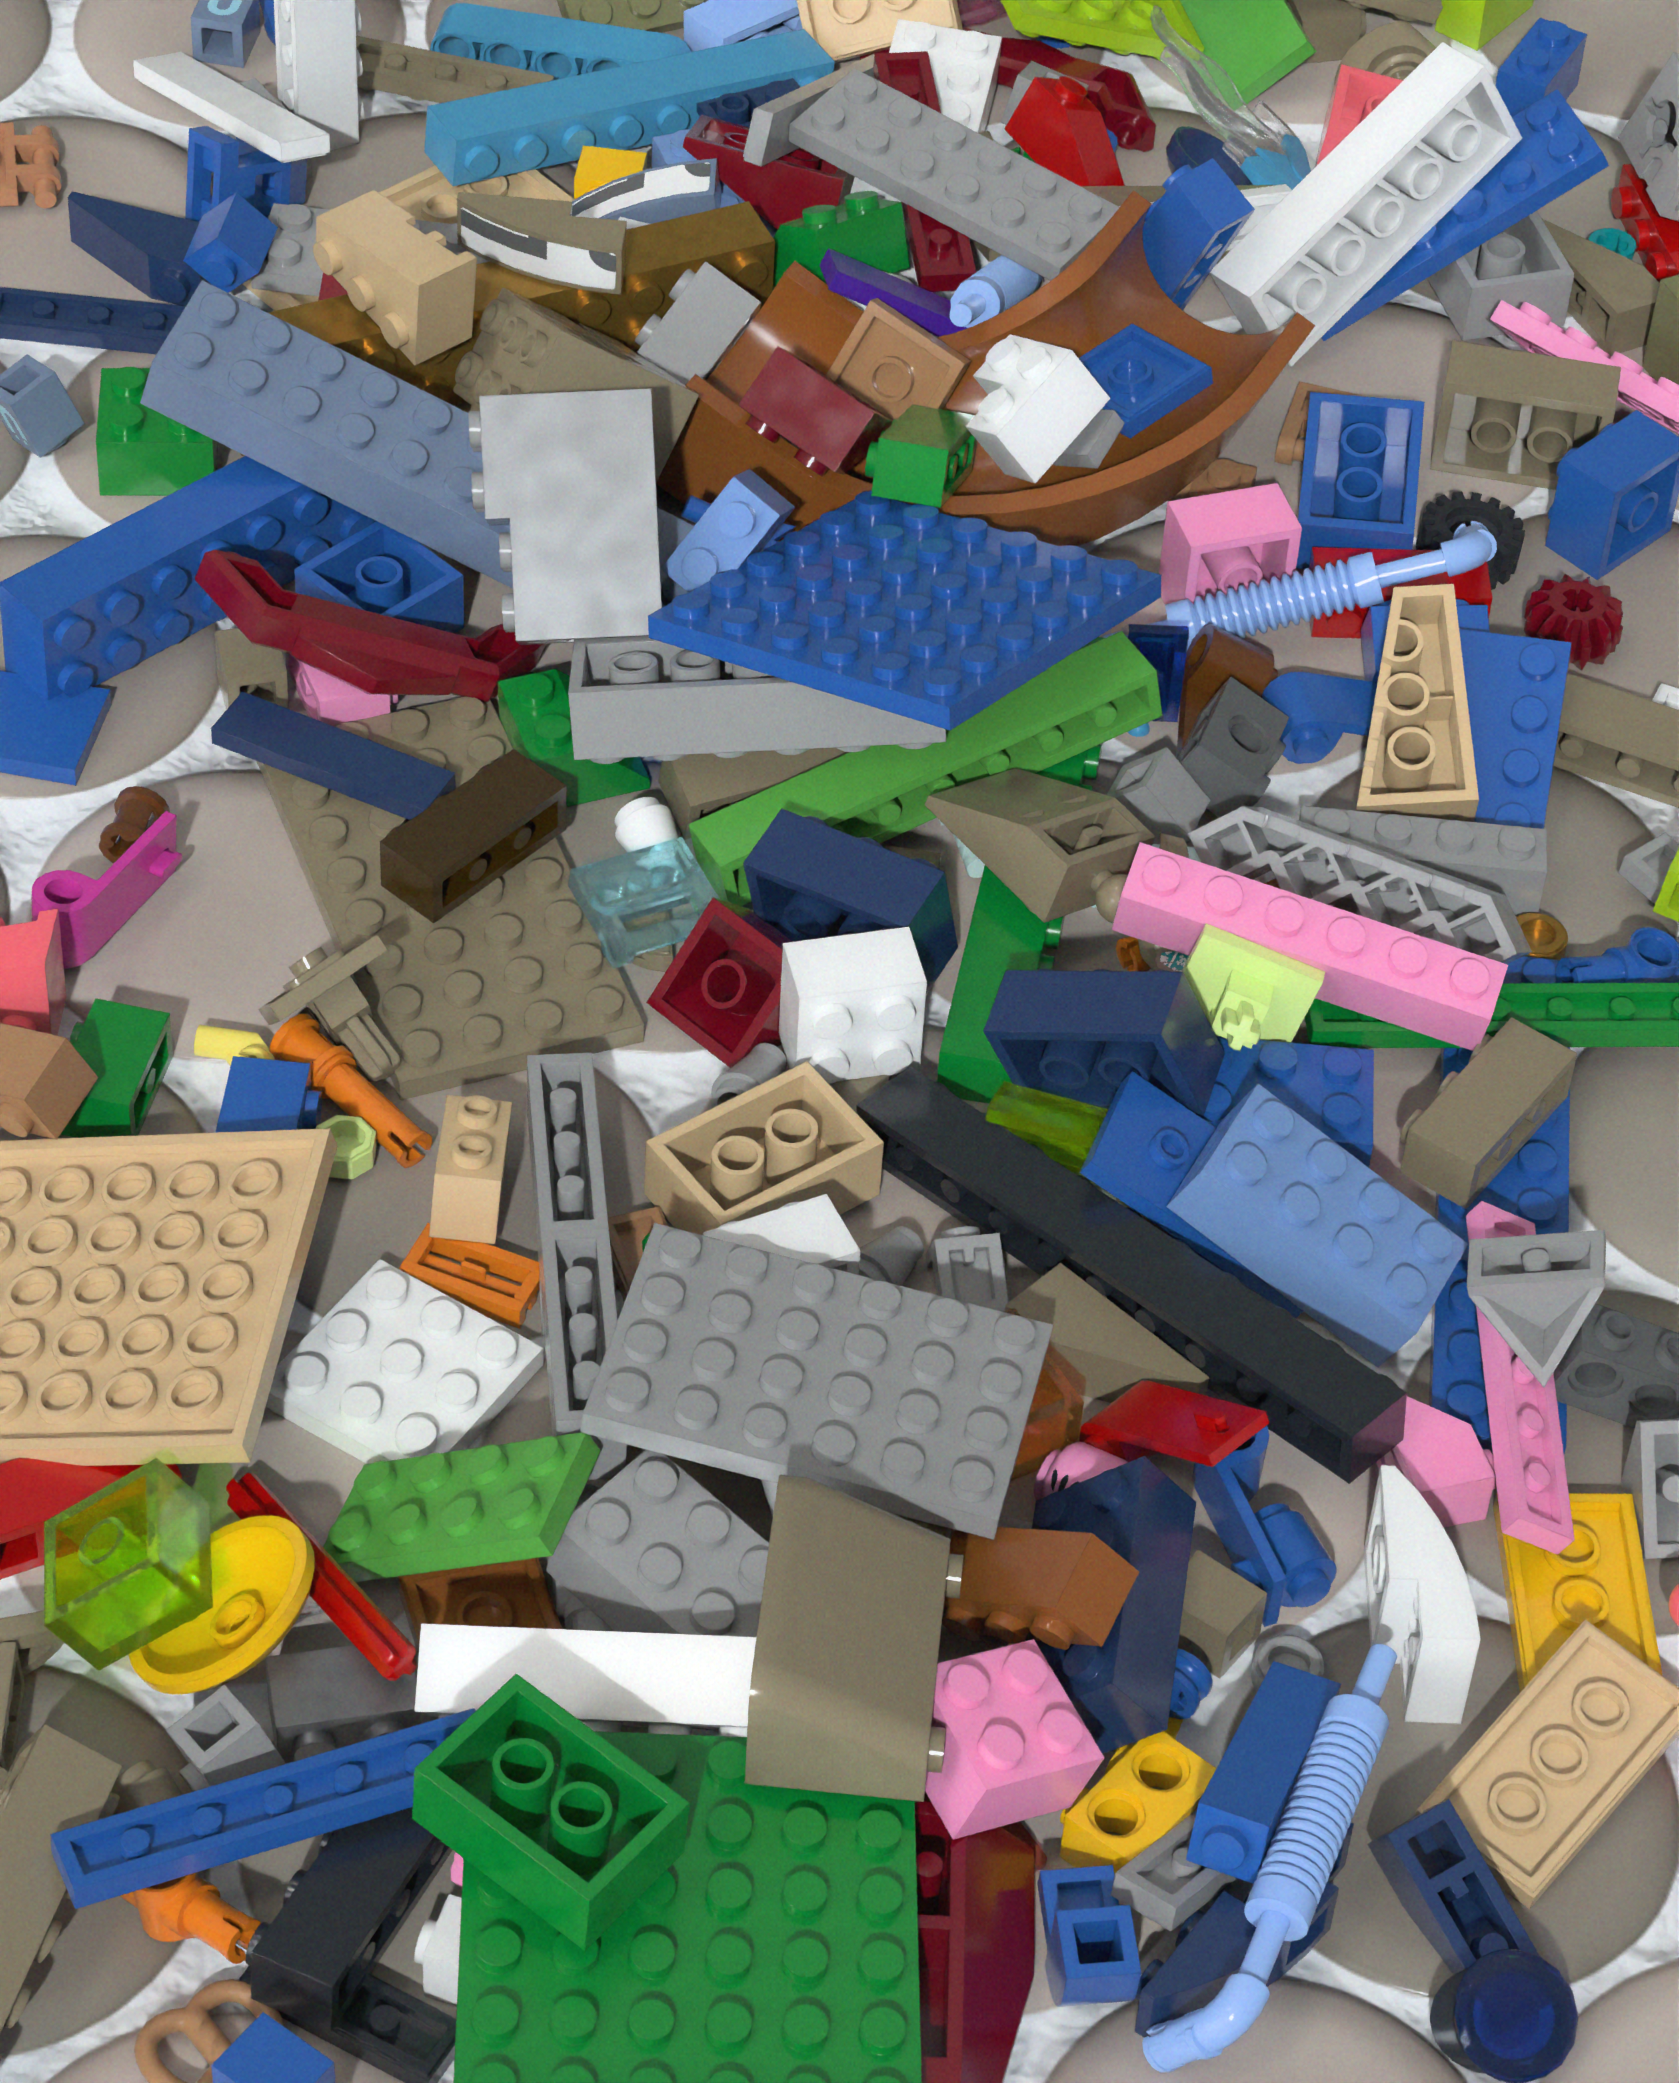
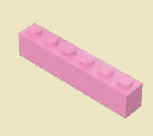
(1364, 961)

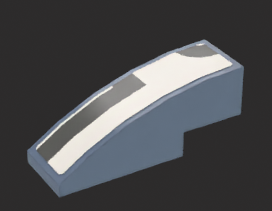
(655, 193)

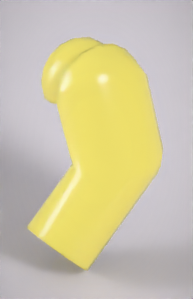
(226, 1043)

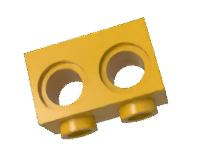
(1129, 1805)

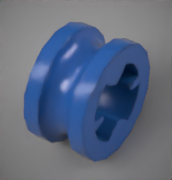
(1190, 1685)

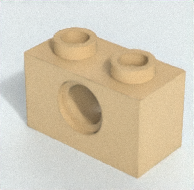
(470, 1169)

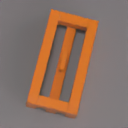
(469, 1281)

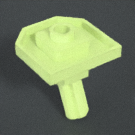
(1249, 988)

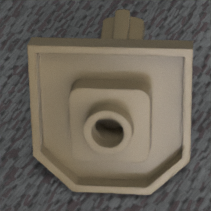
(338, 1004)

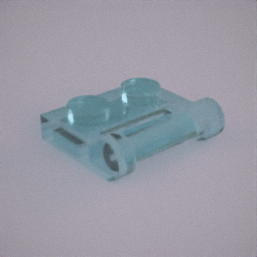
(637, 887)

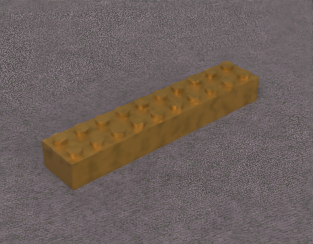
(656, 258)

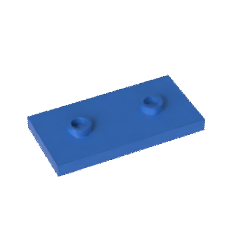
(1143, 1159)

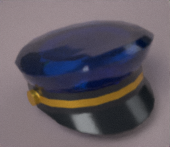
(1506, 2017)

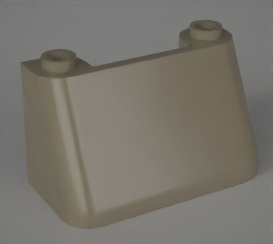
(847, 1647)

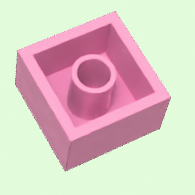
(1227, 542)
(1008, 1741)

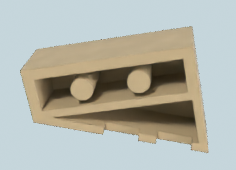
(398, 274)

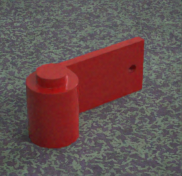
(1171, 1422)

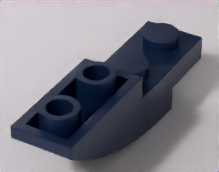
(1213, 1949)

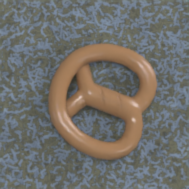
(197, 2026)

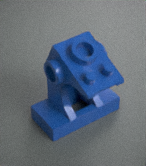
(238, 169)

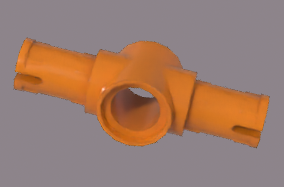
(193, 1909)

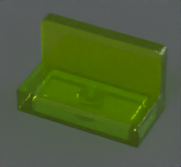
(1052, 1122)

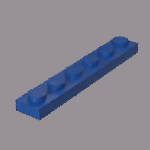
(245, 1814)

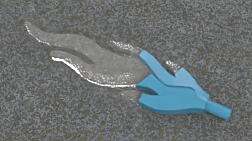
(1254, 139)

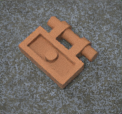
(38, 177)

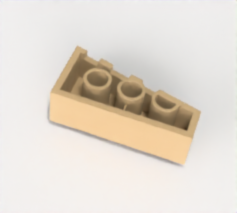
(1420, 721)

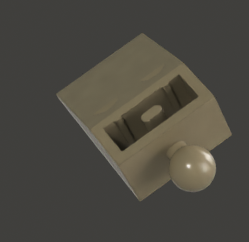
(1046, 839)

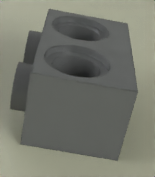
(1621, 1369)

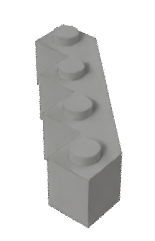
(1382, 884)

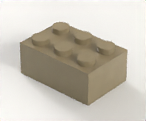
(1519, 412)

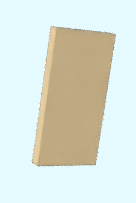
(1561, 1760)

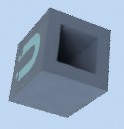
(225, 31)
(36, 407)

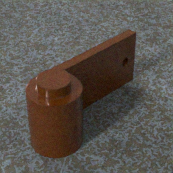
(1210, 663)

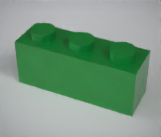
(922, 456)

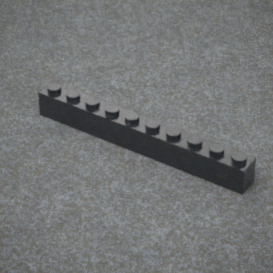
(1051, 1216)

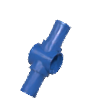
(1646, 958)

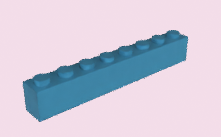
(606, 108)

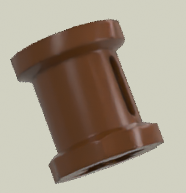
(132, 817)

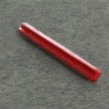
(333, 1588)

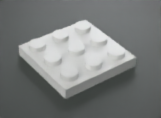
(401, 1371)

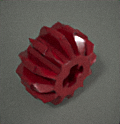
(1577, 615)

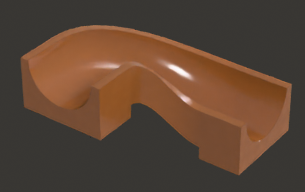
(1075, 311)

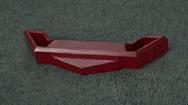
(1109, 89)
(361, 646)

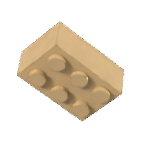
(762, 1152)

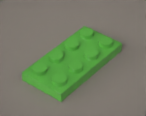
(461, 1507)

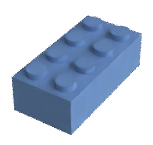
(1318, 1226)

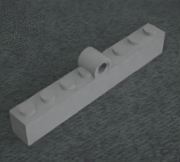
(571, 1240)

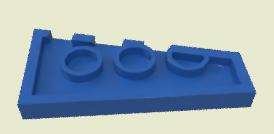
(1515, 722)

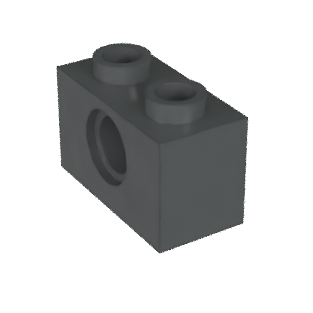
(1234, 747)

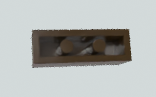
(473, 835)

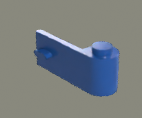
(1319, 712)
(1225, 1496)

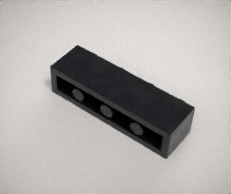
(342, 1916)

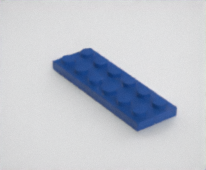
(1542, 166)

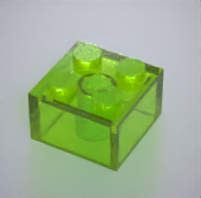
(127, 1564)

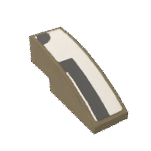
(544, 240)

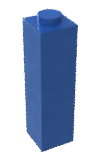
(1259, 1772)

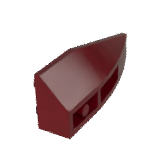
(971, 1948)

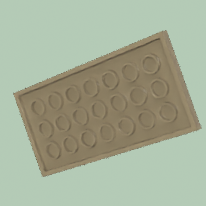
(495, 975)

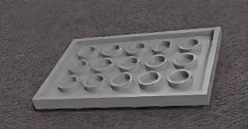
(819, 1378)

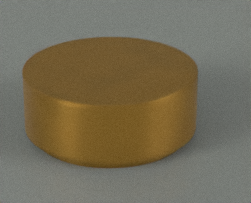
(1544, 935)

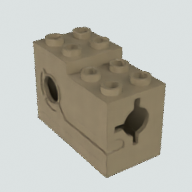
(541, 351)

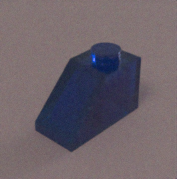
(1166, 651)

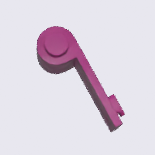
(98, 908)

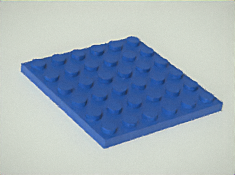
(906, 609)

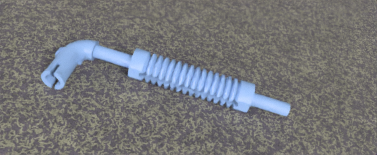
(992, 291)
(1326, 589)
(1293, 1869)

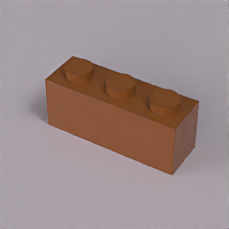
(1038, 1587)

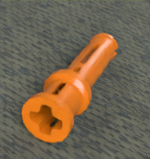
(336, 1076)

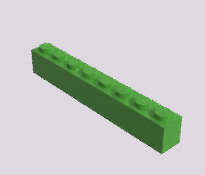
(885, 787)

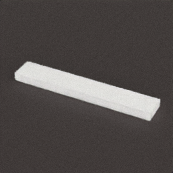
(232, 107)

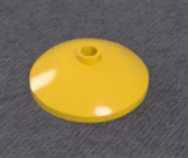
(258, 1594)

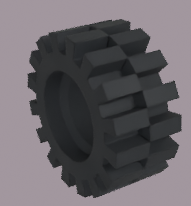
(1445, 517)

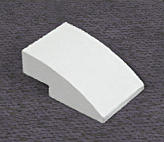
(1419, 1601)

